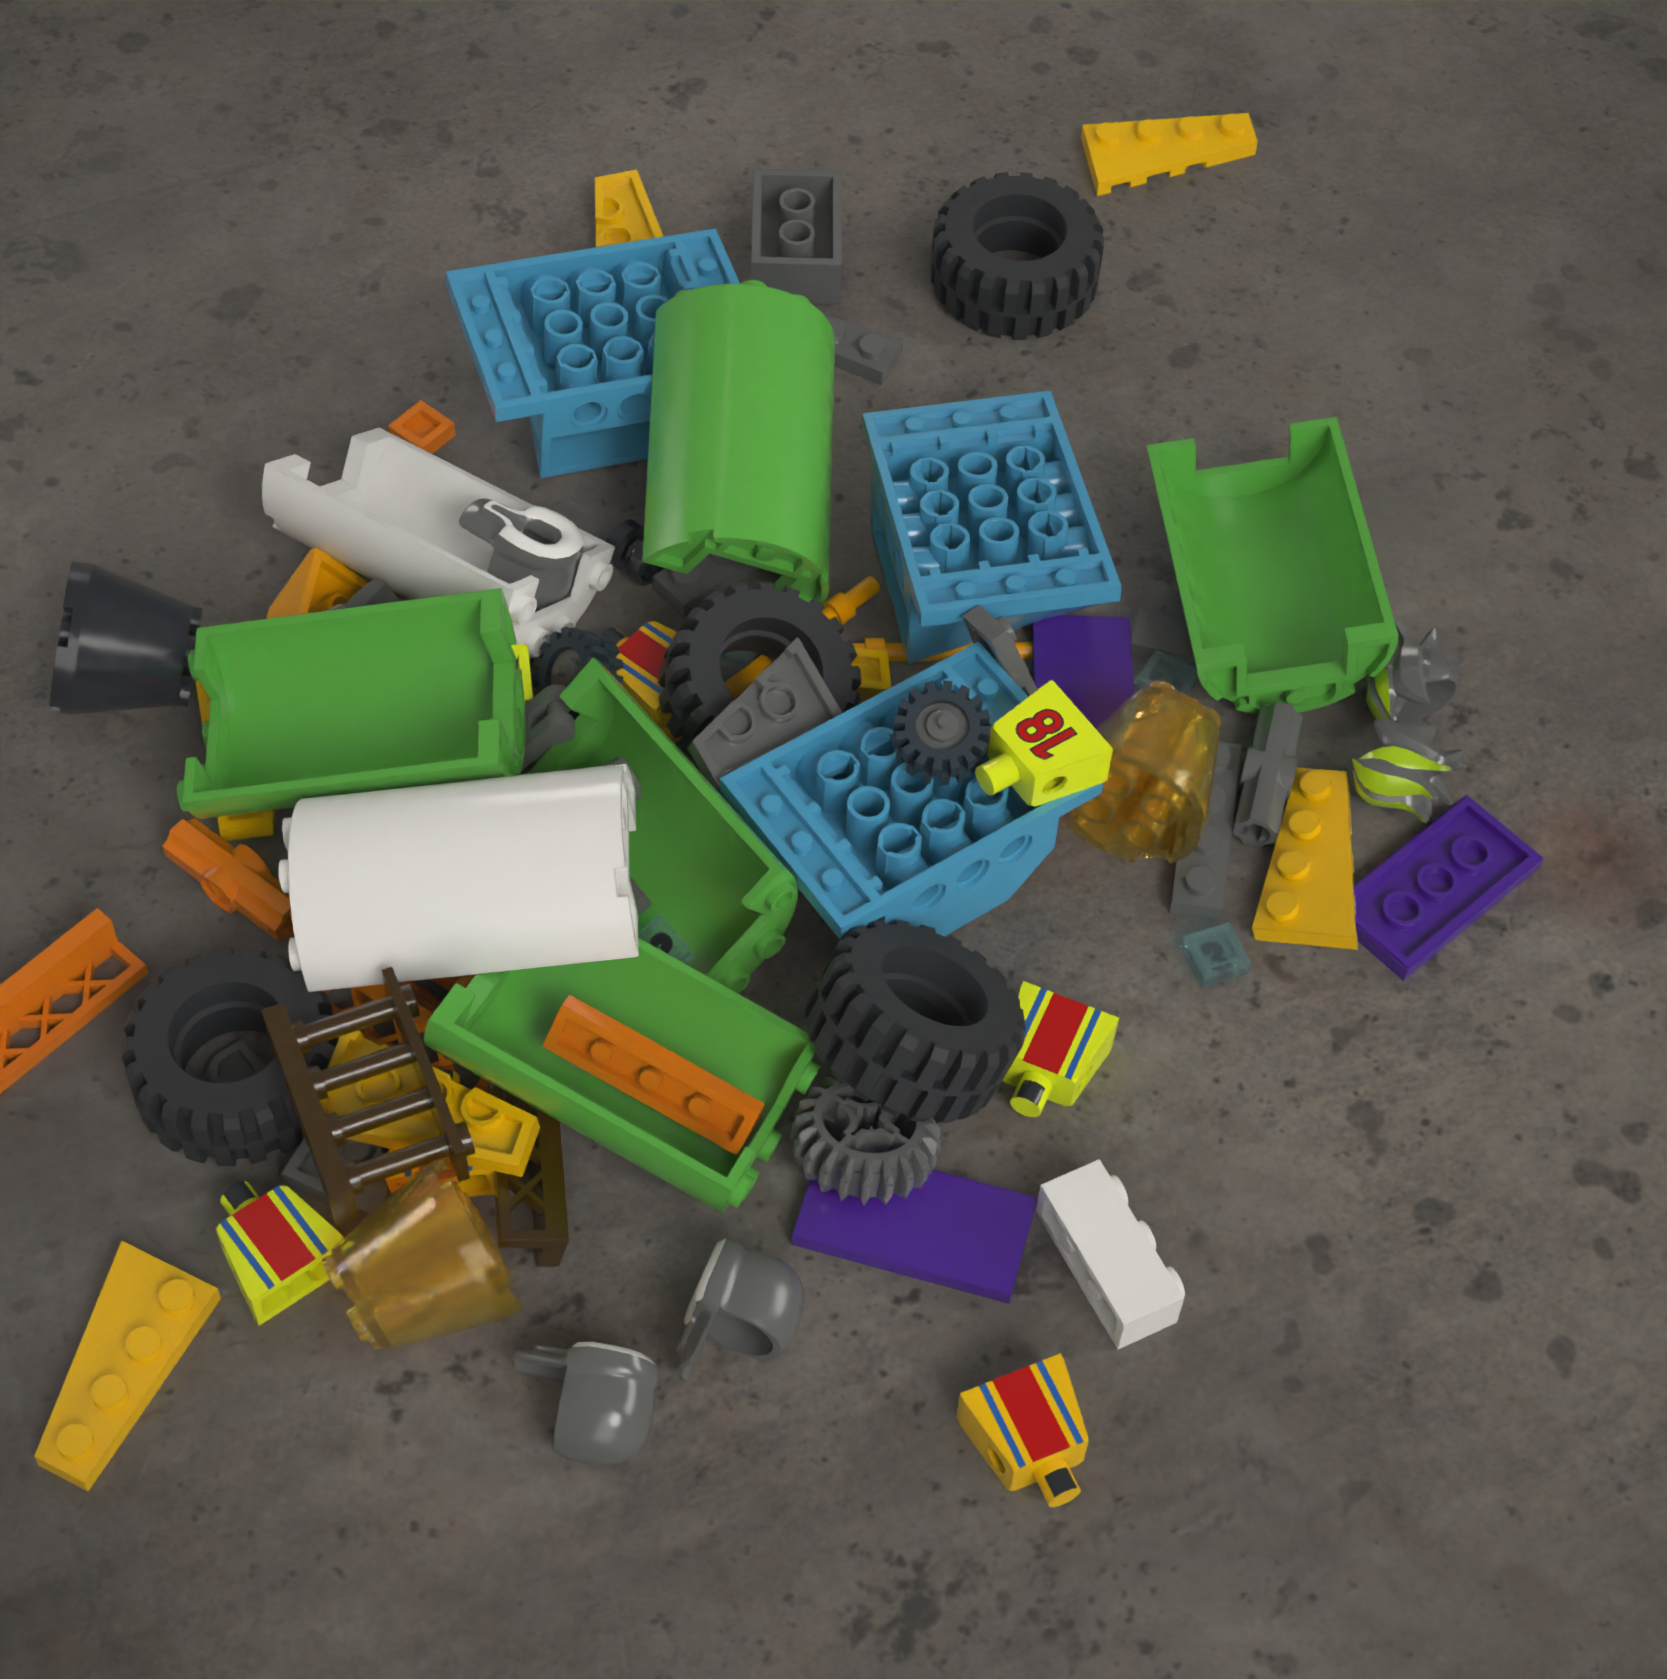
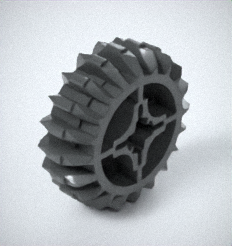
(859, 1146)

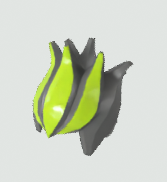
(1413, 681)
(1404, 770)

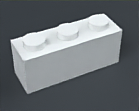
(1110, 1253)

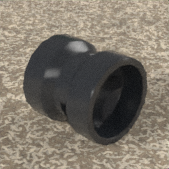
(628, 552)

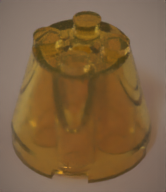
(1156, 777)
(422, 1264)

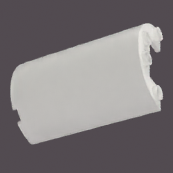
(399, 523)
(461, 877)

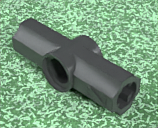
(1268, 775)

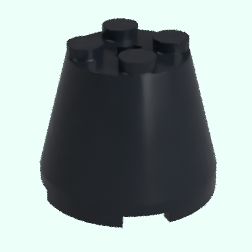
(120, 645)

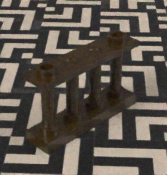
(328, 1132)

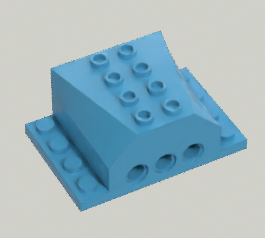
(576, 340)
(984, 513)
(882, 842)

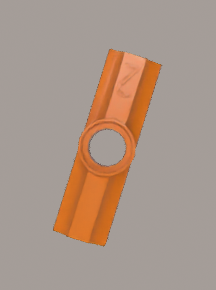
(231, 876)

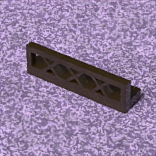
(543, 1193)

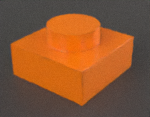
(423, 427)

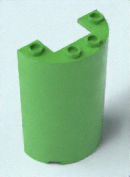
(742, 434)
(1276, 571)
(356, 703)
(689, 845)
(505, 1016)

